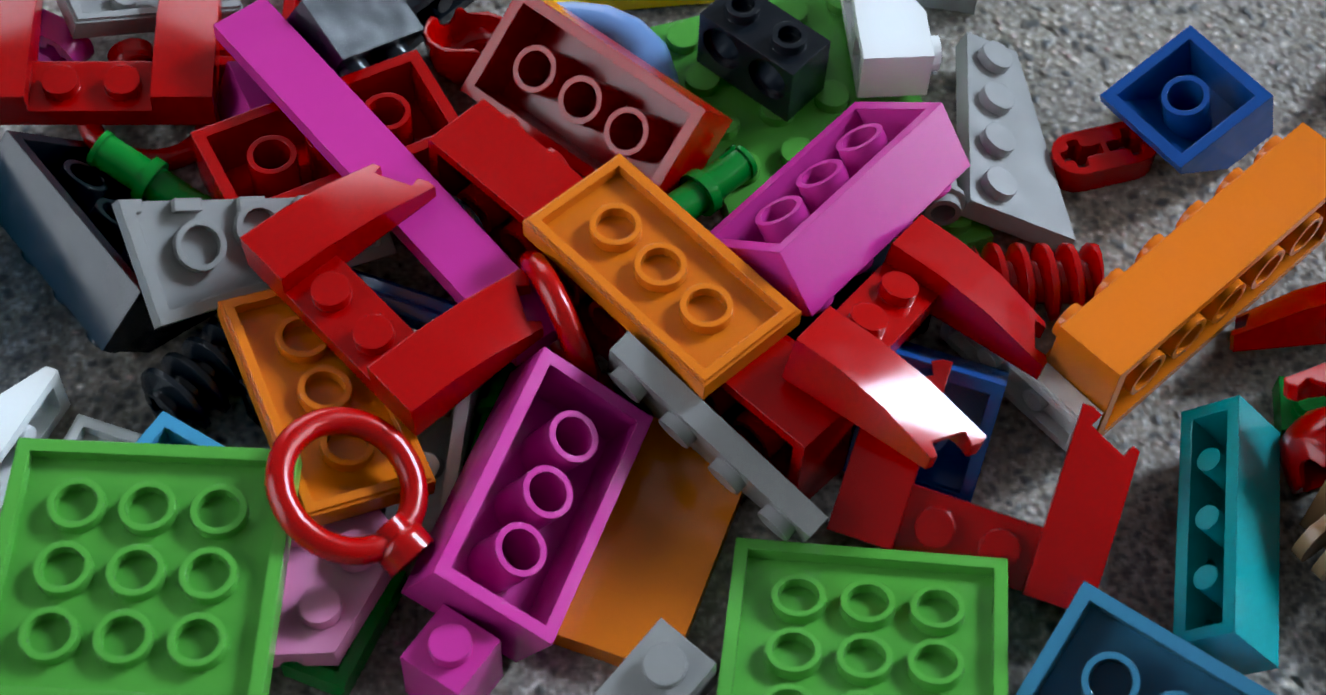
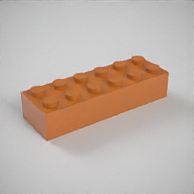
(1195, 278)

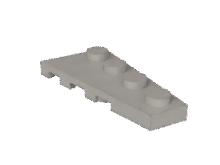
(1010, 168)
(192, 252)
(698, 426)

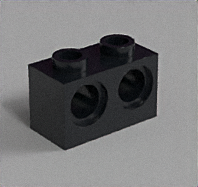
(763, 53)

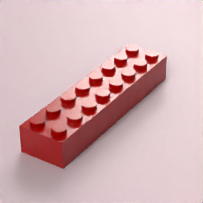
(511, 176)

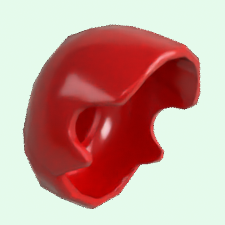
(459, 43)
(1305, 451)

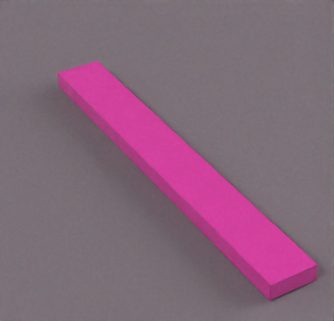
(353, 137)

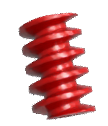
(1049, 276)

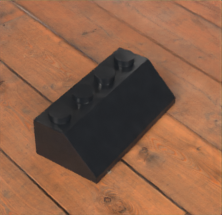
(68, 231)

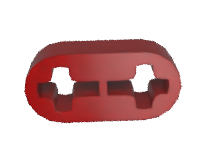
(1102, 159)

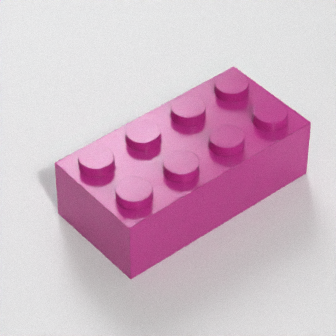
(845, 198)
(530, 504)

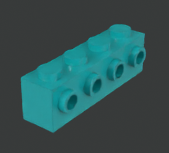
(1229, 535)

